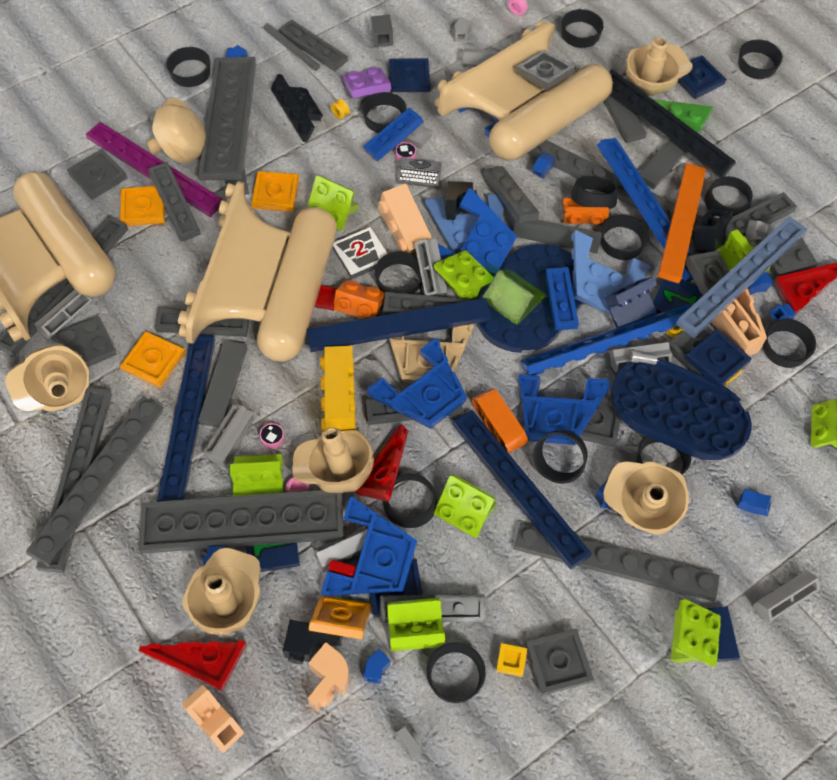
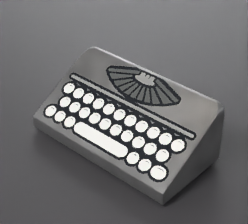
(419, 172)

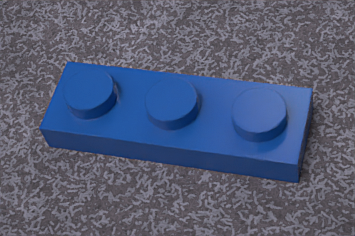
(393, 134)
(561, 298)

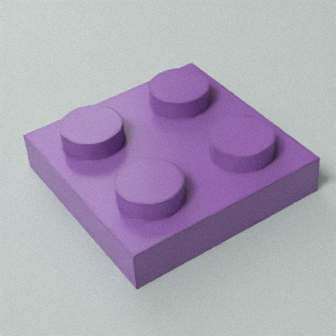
(366, 82)

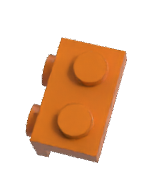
(577, 214)
(358, 299)

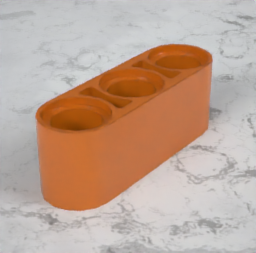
(500, 420)

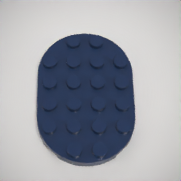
(538, 326)
(681, 409)

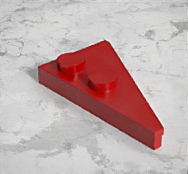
(803, 286)
(384, 472)
(207, 662)

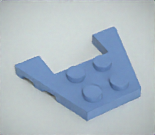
(457, 231)
(595, 281)

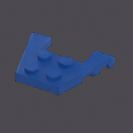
(489, 238)
(430, 396)
(551, 414)
(383, 559)

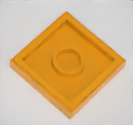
(275, 191)
(141, 206)
(152, 359)
(340, 617)

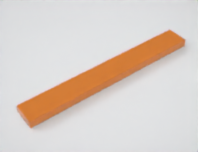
(682, 223)

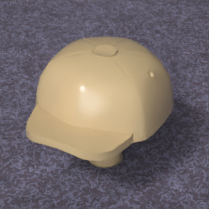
(656, 66)
(177, 132)
(48, 379)
(334, 461)
(647, 495)
(223, 592)

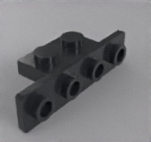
(297, 105)

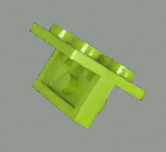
(334, 199)
(735, 249)
(463, 274)
(824, 424)
(257, 474)
(464, 505)
(415, 624)
(695, 634)

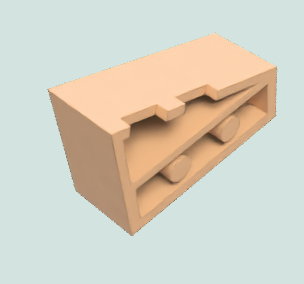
(403, 218)
(742, 324)

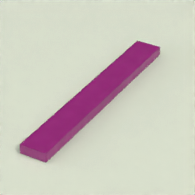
(142, 160)

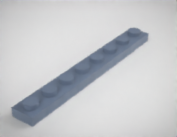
(741, 277)

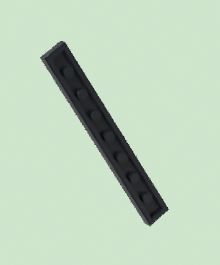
(670, 126)

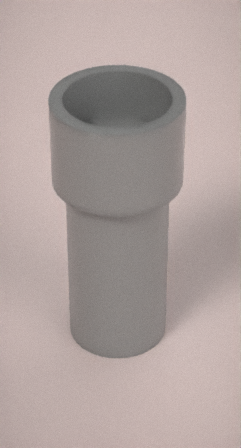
(637, 356)

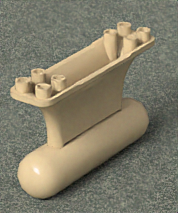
(524, 109)
(43, 247)
(262, 276)

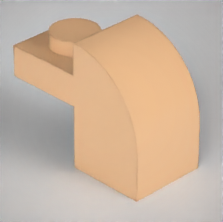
(333, 670)
(212, 718)

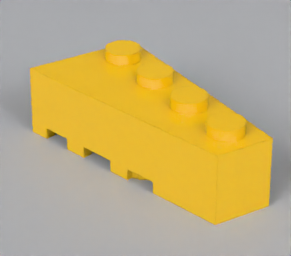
(339, 388)

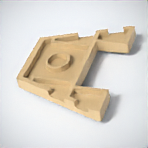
(413, 366)

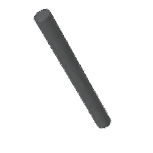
(291, 46)

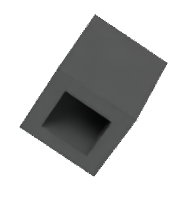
(382, 31)

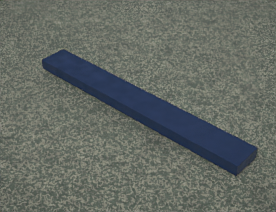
(399, 324)
(186, 418)
(522, 490)

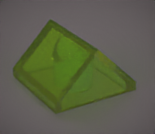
(512, 295)

